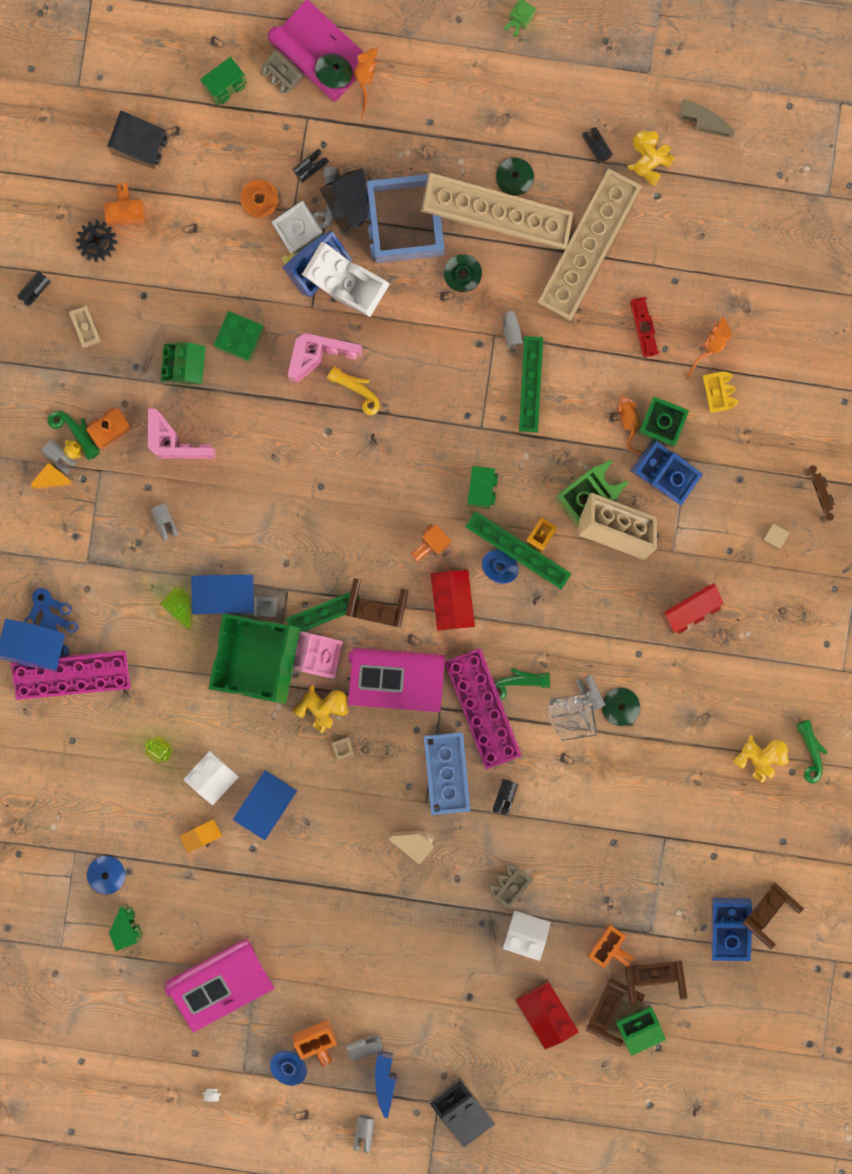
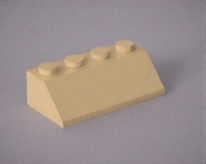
(618, 526)
(413, 843)

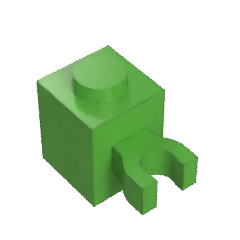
(520, 16)

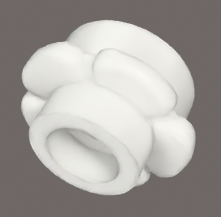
(211, 1095)

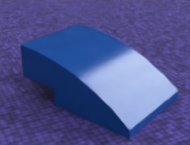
(297, 264)
(666, 472)
(222, 594)
(30, 645)
(265, 805)
(728, 935)
(384, 1081)

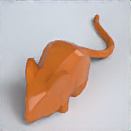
(364, 71)
(716, 341)
(628, 418)

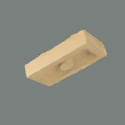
(85, 326)

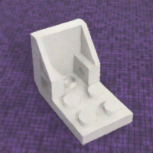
(345, 280)

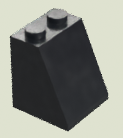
(137, 140)
(347, 199)

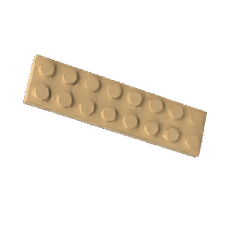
(497, 211)
(589, 244)

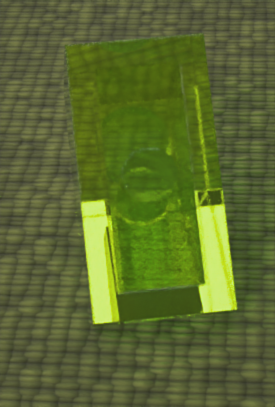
(179, 606)

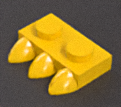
(717, 392)

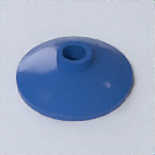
(498, 560)
(113, 868)
(285, 1073)

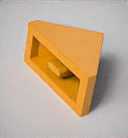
(50, 478)
(541, 534)
(200, 835)

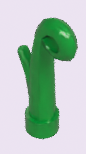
(89, 449)
(523, 679)
(813, 746)

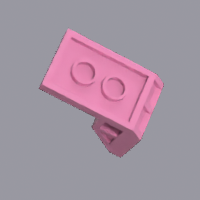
(305, 362)
(160, 431)
(317, 655)

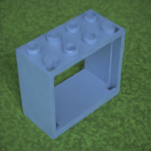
(403, 253)
(447, 773)

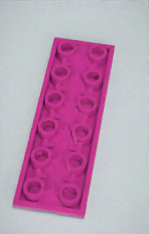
(73, 676)
(483, 708)

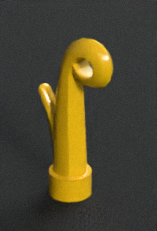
(355, 384)

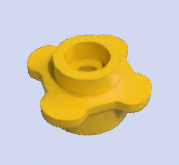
(72, 449)

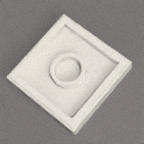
(297, 227)

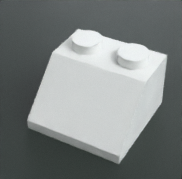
(211, 778)
(526, 935)

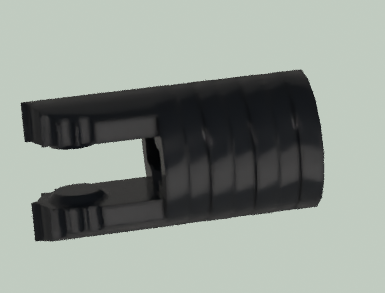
(599, 148)
(307, 169)
(33, 288)
(505, 797)

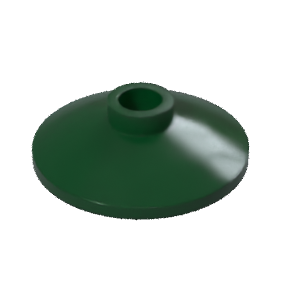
(331, 77)
(512, 185)
(462, 263)
(611, 711)

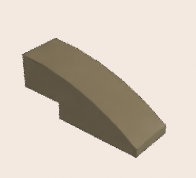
(705, 119)

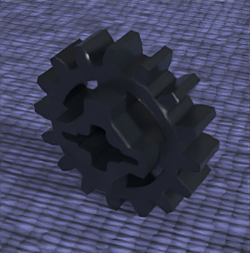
(89, 243)

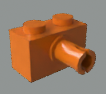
(124, 210)
(108, 428)
(433, 540)
(608, 947)
(316, 1041)

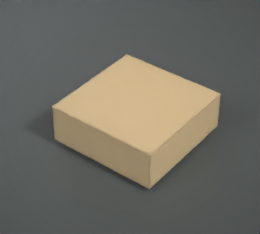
(776, 536)
(342, 748)

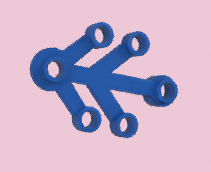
(49, 619)

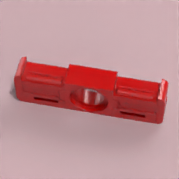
(646, 339)

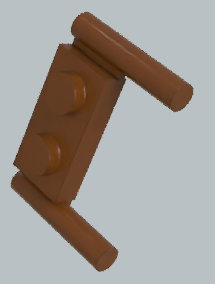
(820, 484)
(375, 611)
(766, 910)
(653, 975)
(606, 1010)

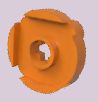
(261, 188)

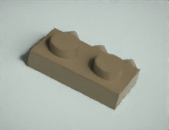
(282, 70)
(511, 886)

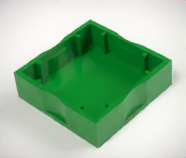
(254, 658)

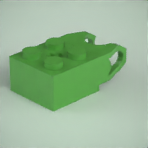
(590, 482)

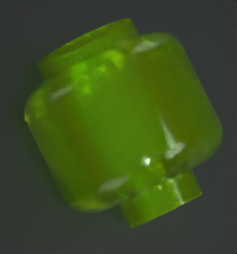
(158, 749)

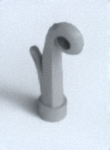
(330, 174)

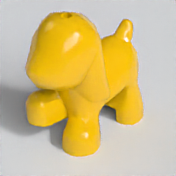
(645, 144)
(334, 703)
(774, 753)

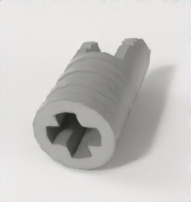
(511, 329)
(55, 454)
(161, 517)
(594, 694)
(364, 1047)
(364, 1129)

